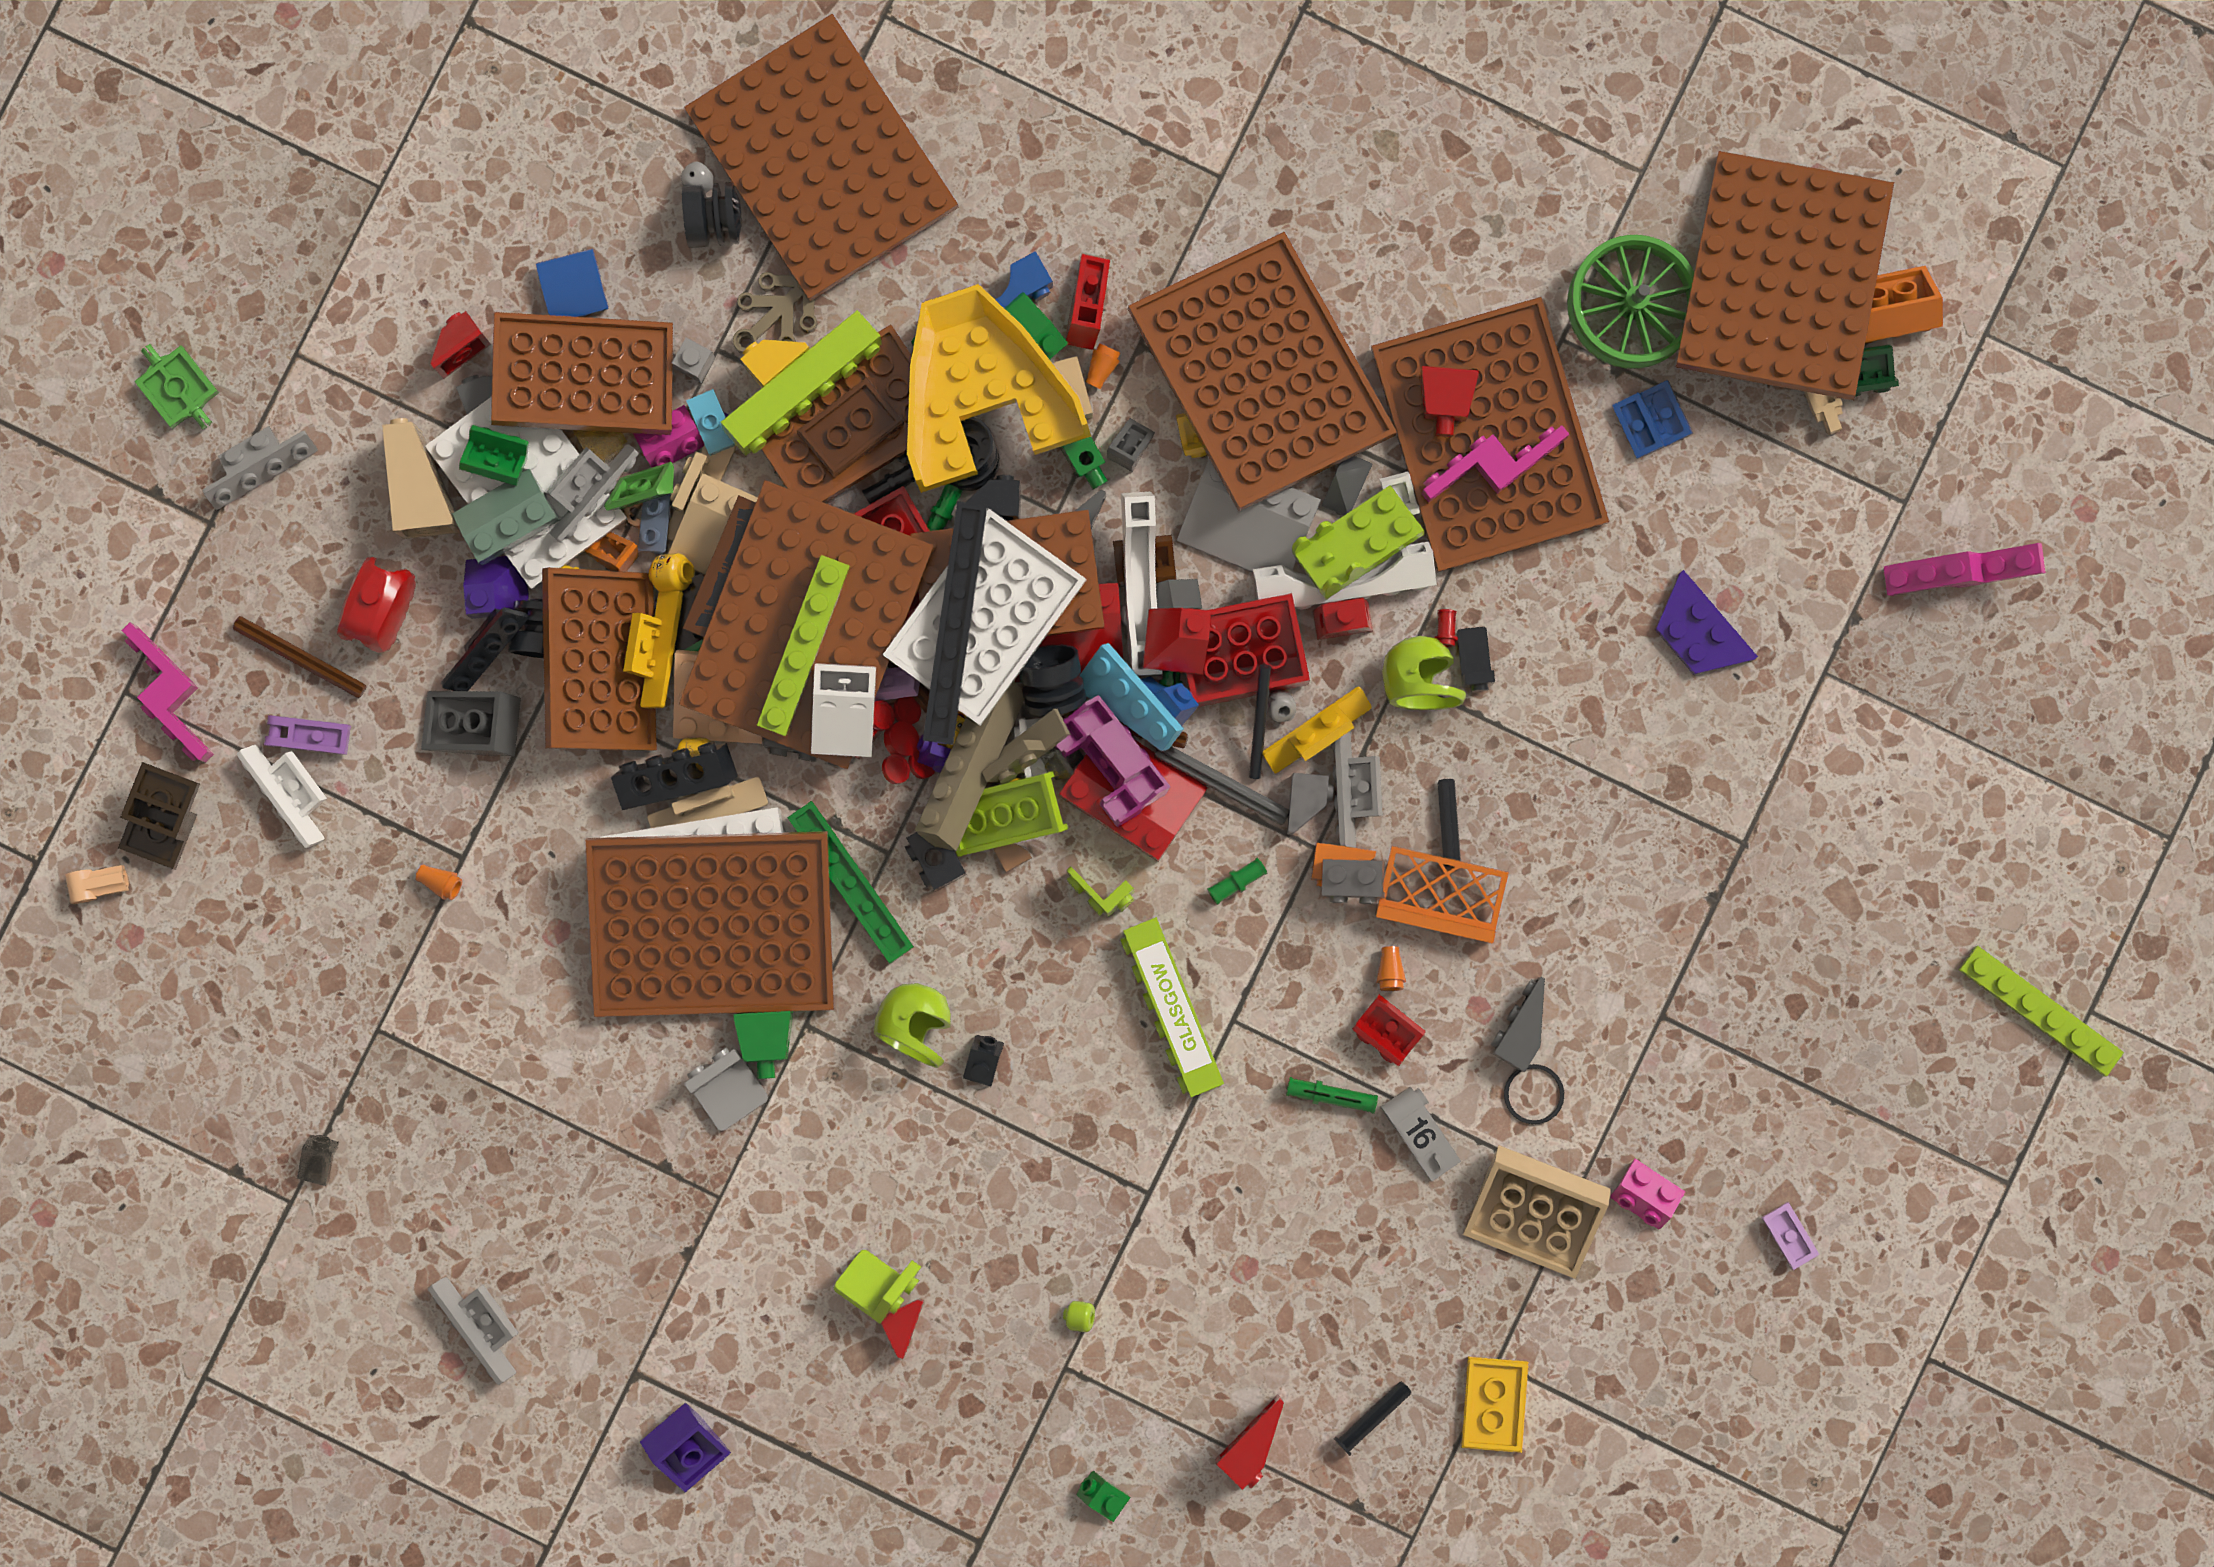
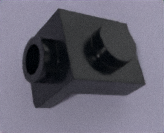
(983, 1060)

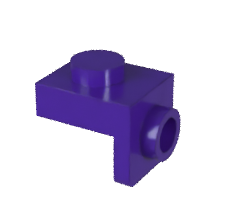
(932, 754)

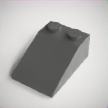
(471, 722)

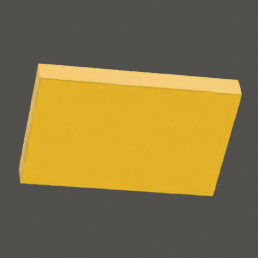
(1494, 1404)

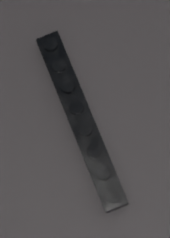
(955, 623)

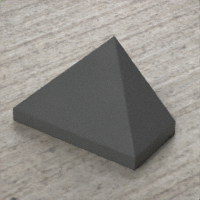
(1347, 485)

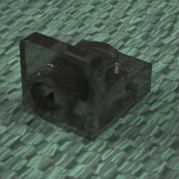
(1061, 766)
(317, 1159)

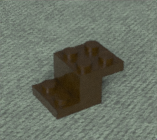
(158, 815)

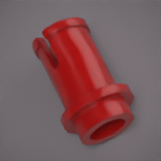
(1446, 627)

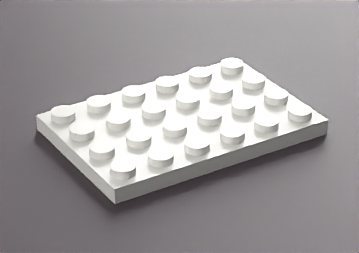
(548, 459)
(1014, 608)

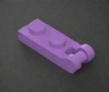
(308, 735)

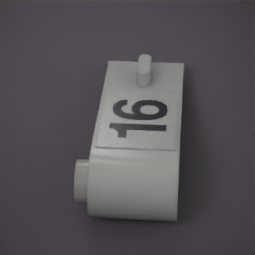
(1420, 1132)

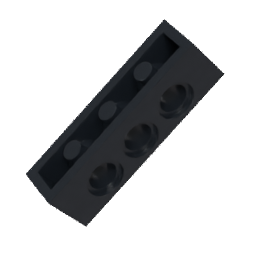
(635, 792)

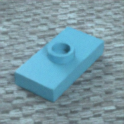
(708, 417)

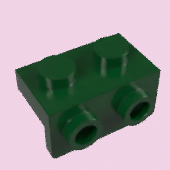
(1877, 370)

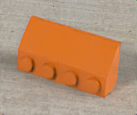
(1904, 304)

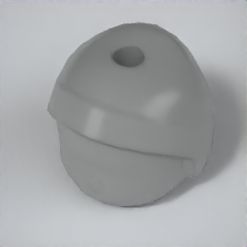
(696, 174)
(1281, 706)

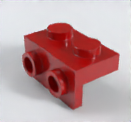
(1388, 1030)

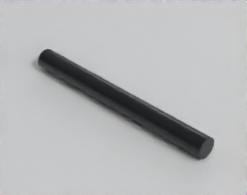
(1260, 721)

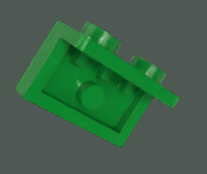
(494, 455)

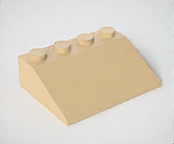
(705, 521)
(1537, 1212)

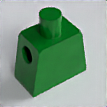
(1092, 470)
(764, 1039)

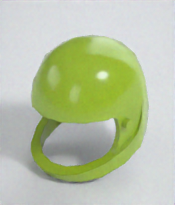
(1410, 673)
(906, 1018)

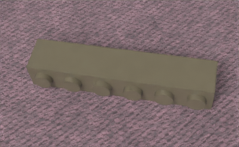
(962, 776)

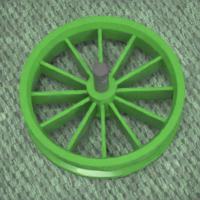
(1631, 300)

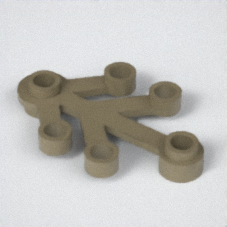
(780, 306)

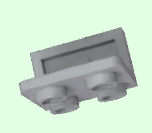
(726, 1089)

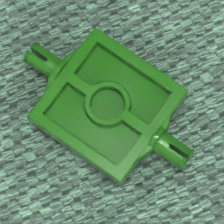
(176, 386)

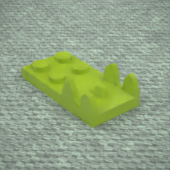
(1357, 542)
(1013, 814)

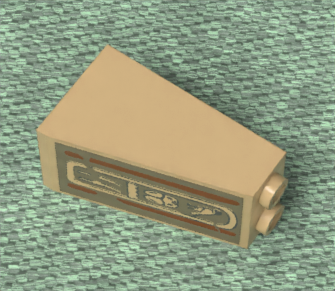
(415, 486)

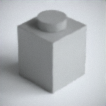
(693, 360)

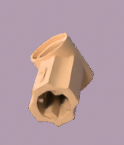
(88, 884)

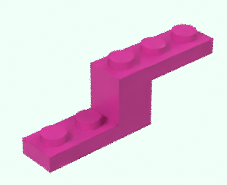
(1494, 462)
(1964, 569)
(166, 693)

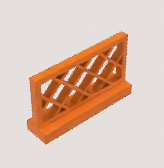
(1435, 919)

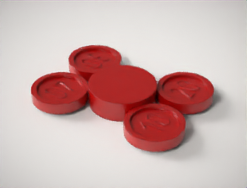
(900, 739)

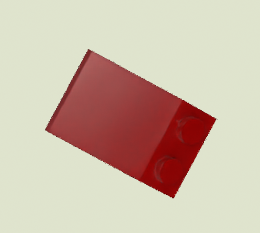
(1249, 1450)

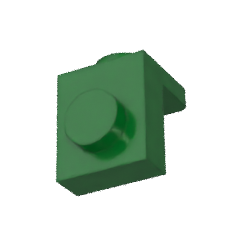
(1102, 1496)

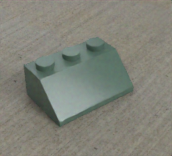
(505, 518)

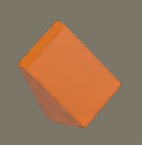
(614, 552)

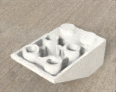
(843, 709)

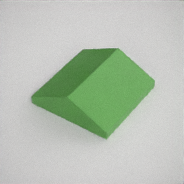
(641, 487)

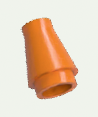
(1102, 365)
(441, 882)
(1391, 970)

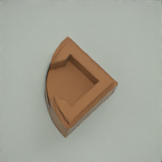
(1012, 856)

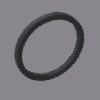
(1552, 1115)

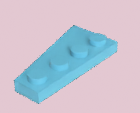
(1129, 698)

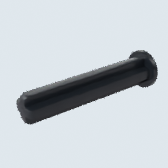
(1449, 820)
(1373, 1417)

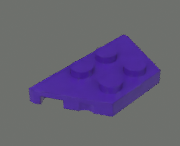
(1699, 630)

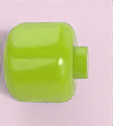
(1079, 1316)

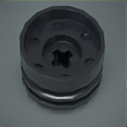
(711, 214)
(984, 455)
(529, 641)
(1053, 680)

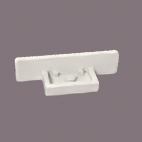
(288, 789)

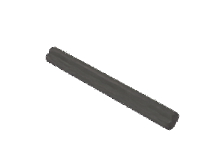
(1223, 784)

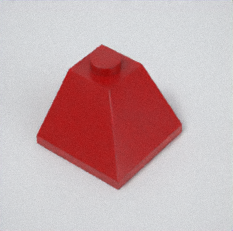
(457, 344)
(1177, 640)

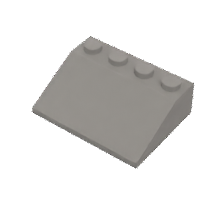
(1249, 537)

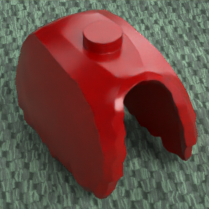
(376, 606)

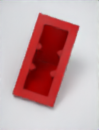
(901, 1326)

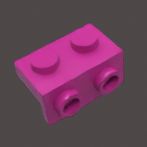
(670, 448)
(1647, 1194)

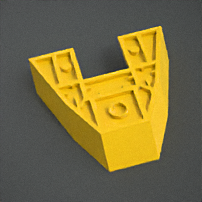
(970, 362)

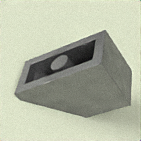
(1307, 798)

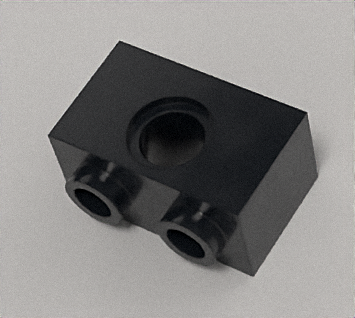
(936, 876)

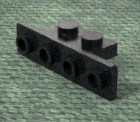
(484, 648)

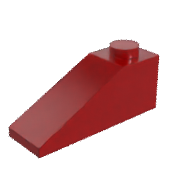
(1087, 302)

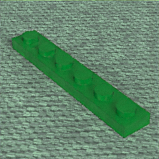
(855, 887)

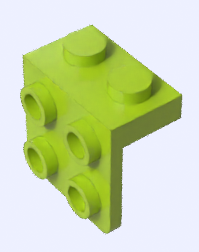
(1118, 899)
(875, 1285)

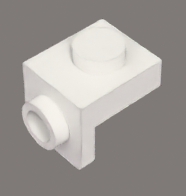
(1403, 487)

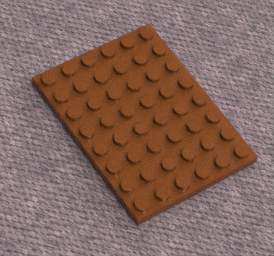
(821, 157)
(1785, 275)
(1261, 371)
(1516, 400)
(766, 595)
(710, 923)

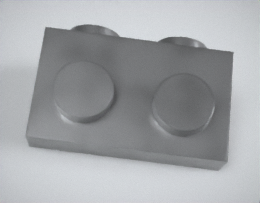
(1353, 880)

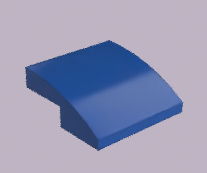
(572, 284)
(1652, 419)

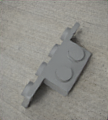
(256, 462)
(584, 485)
(1357, 789)
(480, 1324)

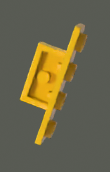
(652, 648)
(1318, 731)

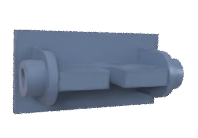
(654, 525)

